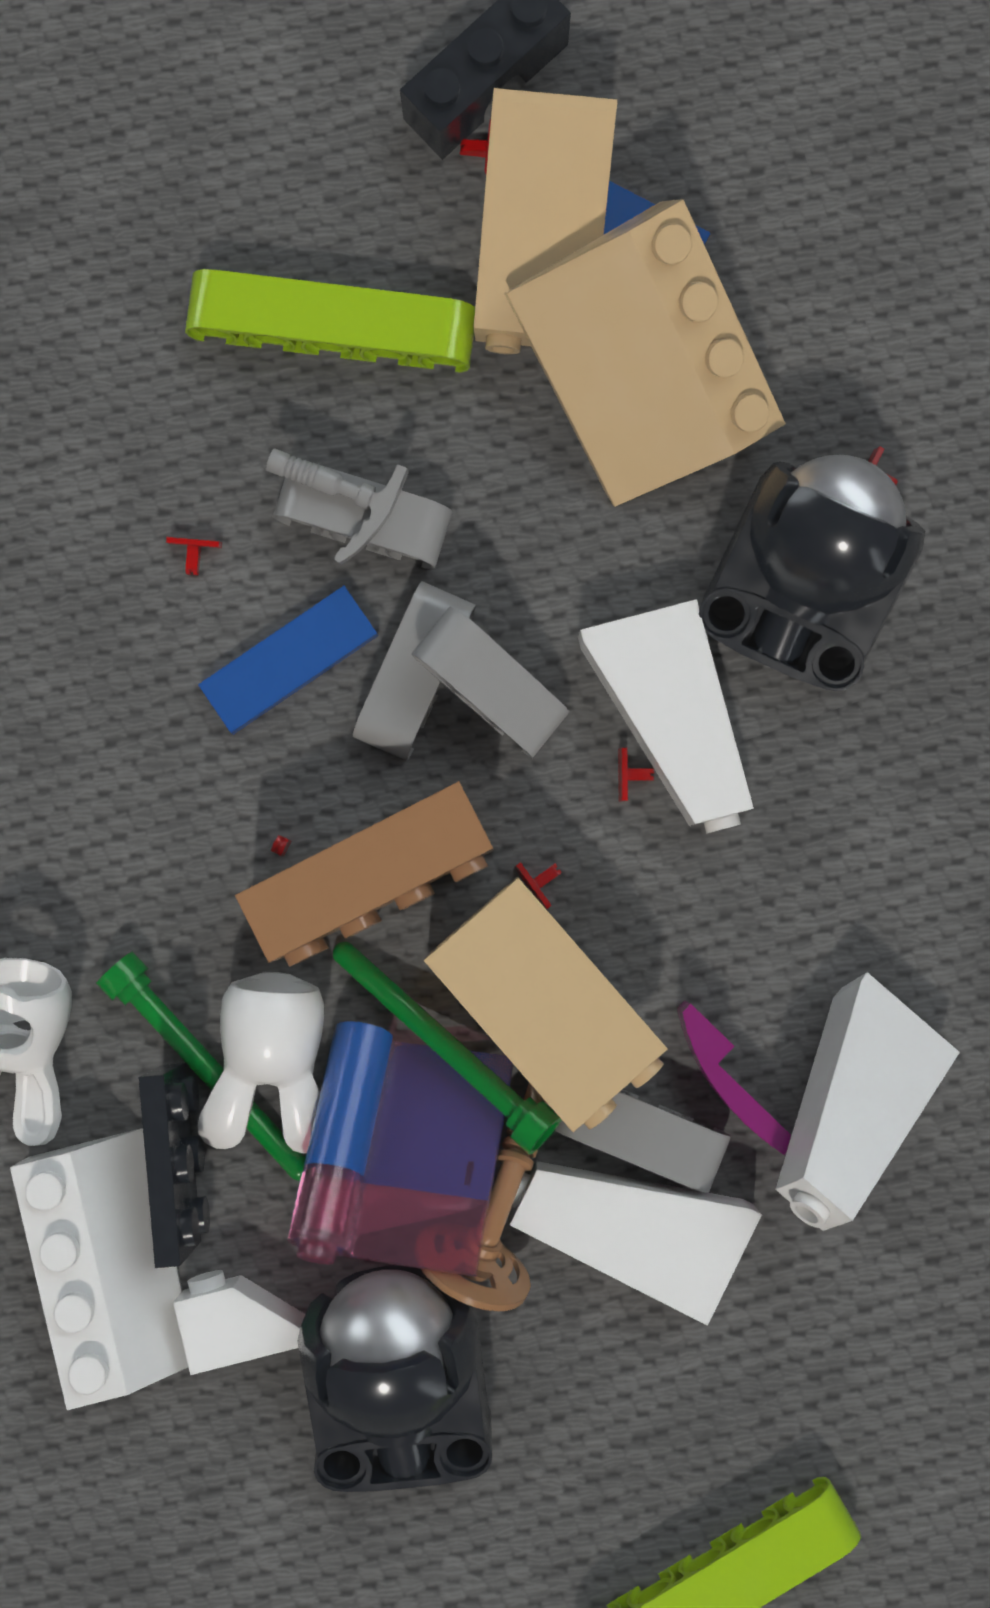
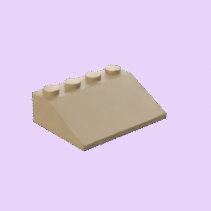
(646, 353)

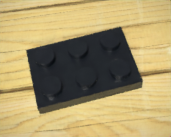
(171, 1163)

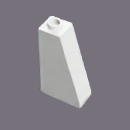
(673, 703)
(860, 1101)
(641, 1232)

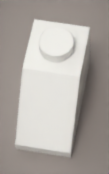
(232, 1322)

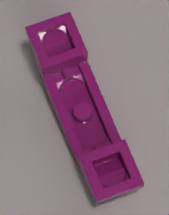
(708, 1049)

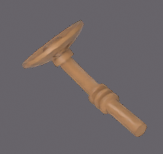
(503, 1294)

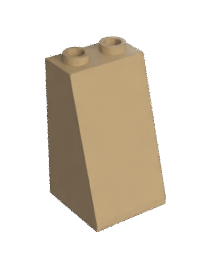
(540, 197)
(547, 1006)

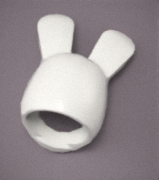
(44, 999)
(267, 1037)

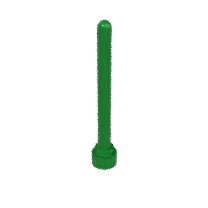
(131, 985)
(529, 1120)

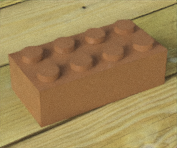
(365, 873)

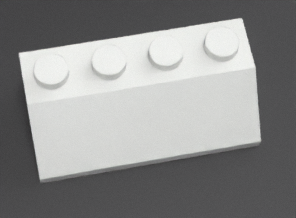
(96, 1268)

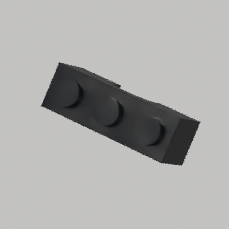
(455, 88)

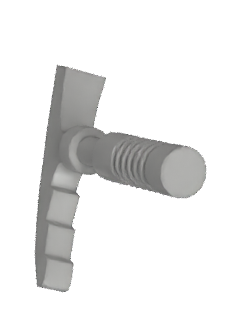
(332, 483)

